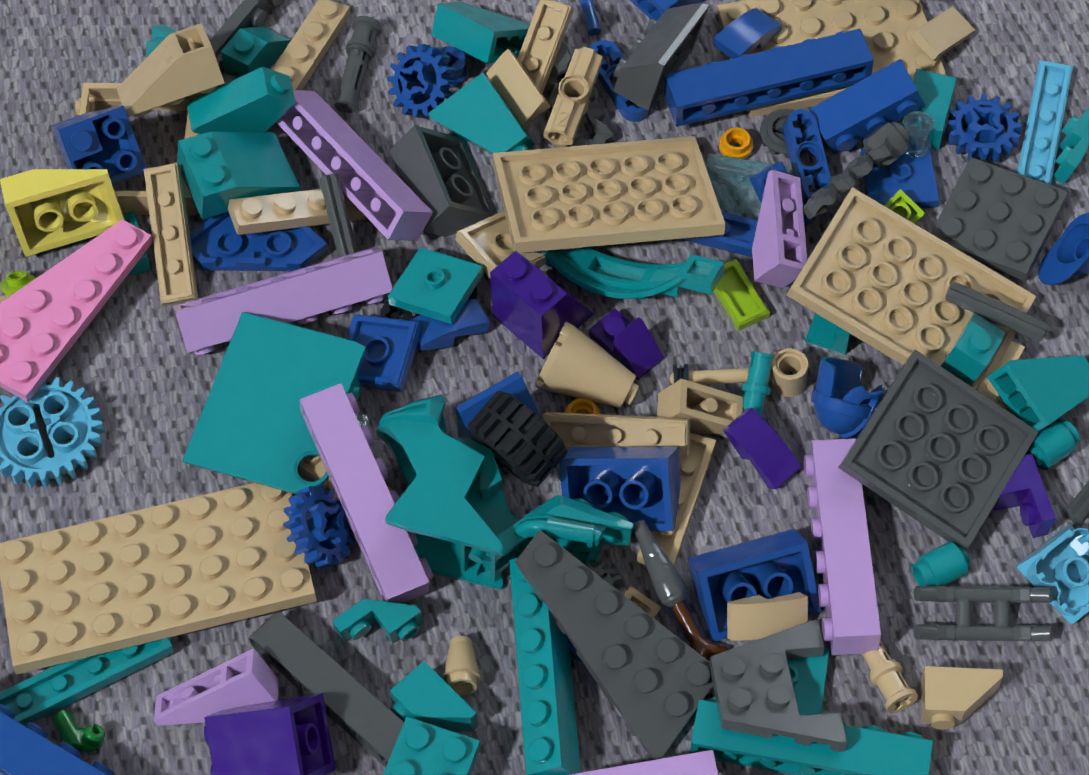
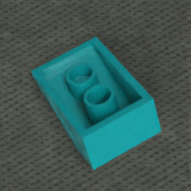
(233, 167)

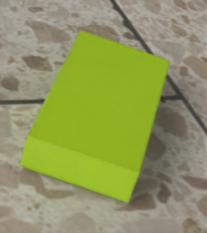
(740, 297)

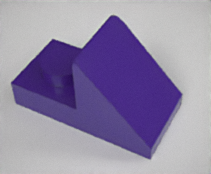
(627, 342)
(1029, 493)

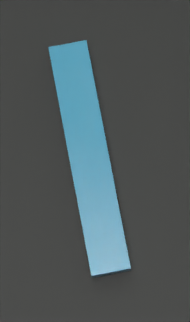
(1044, 121)

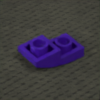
(763, 447)

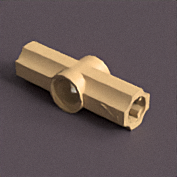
(569, 111)

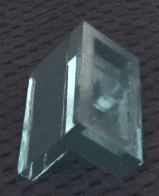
(732, 183)

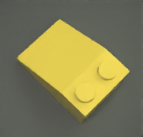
(59, 206)

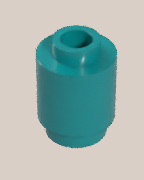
(1054, 444)
(941, 565)

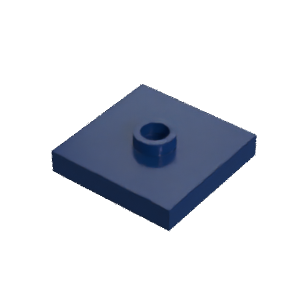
(910, 174)
(388, 352)

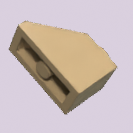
(706, 407)
(955, 693)

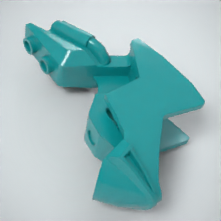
(460, 507)

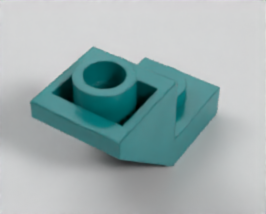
(394, 619)

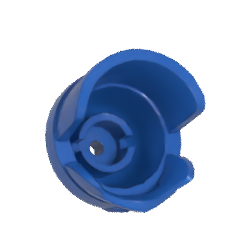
(840, 399)

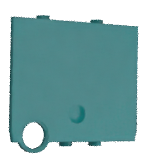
(253, 409)

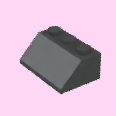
(660, 53)
(443, 177)

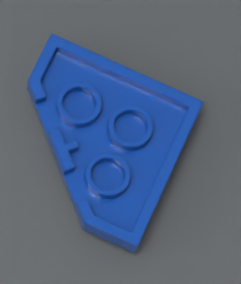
(221, 249)

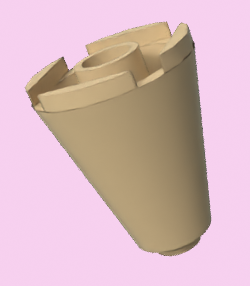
(585, 371)

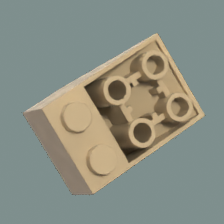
(172, 71)

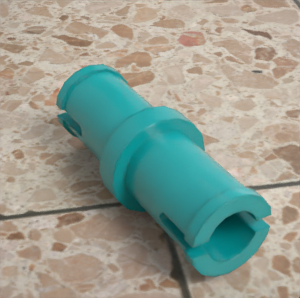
(757, 381)

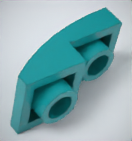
(1073, 146)

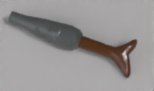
(672, 589)

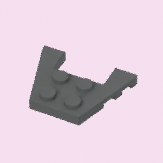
(758, 693)

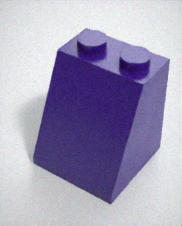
(533, 303)
(271, 738)

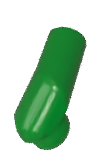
(79, 737)

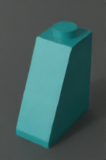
(478, 30)
(243, 104)
(482, 118)
(1042, 388)

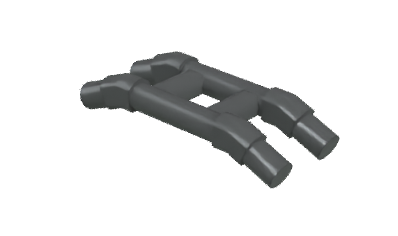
(1000, 597)

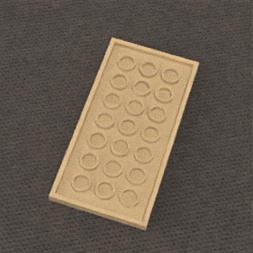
(150, 575)

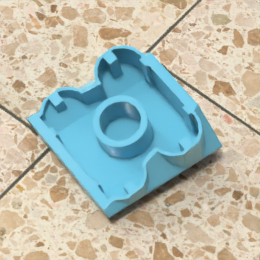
(1064, 567)

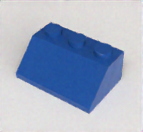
(626, 481)
(761, 567)

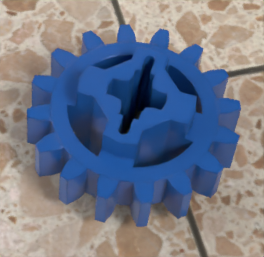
(421, 80)
(983, 128)
(318, 526)

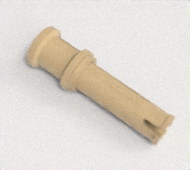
(888, 677)

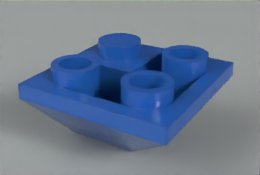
(100, 142)

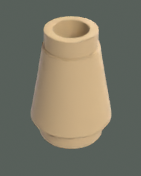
(461, 666)

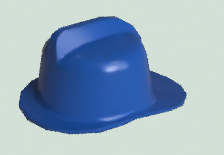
(1068, 255)

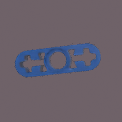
(606, 74)
(815, 146)

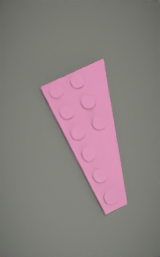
(57, 307)

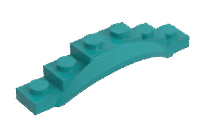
(634, 280)

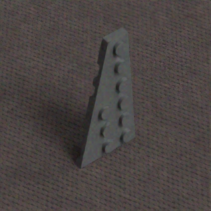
(628, 653)

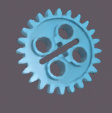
(76, 421)

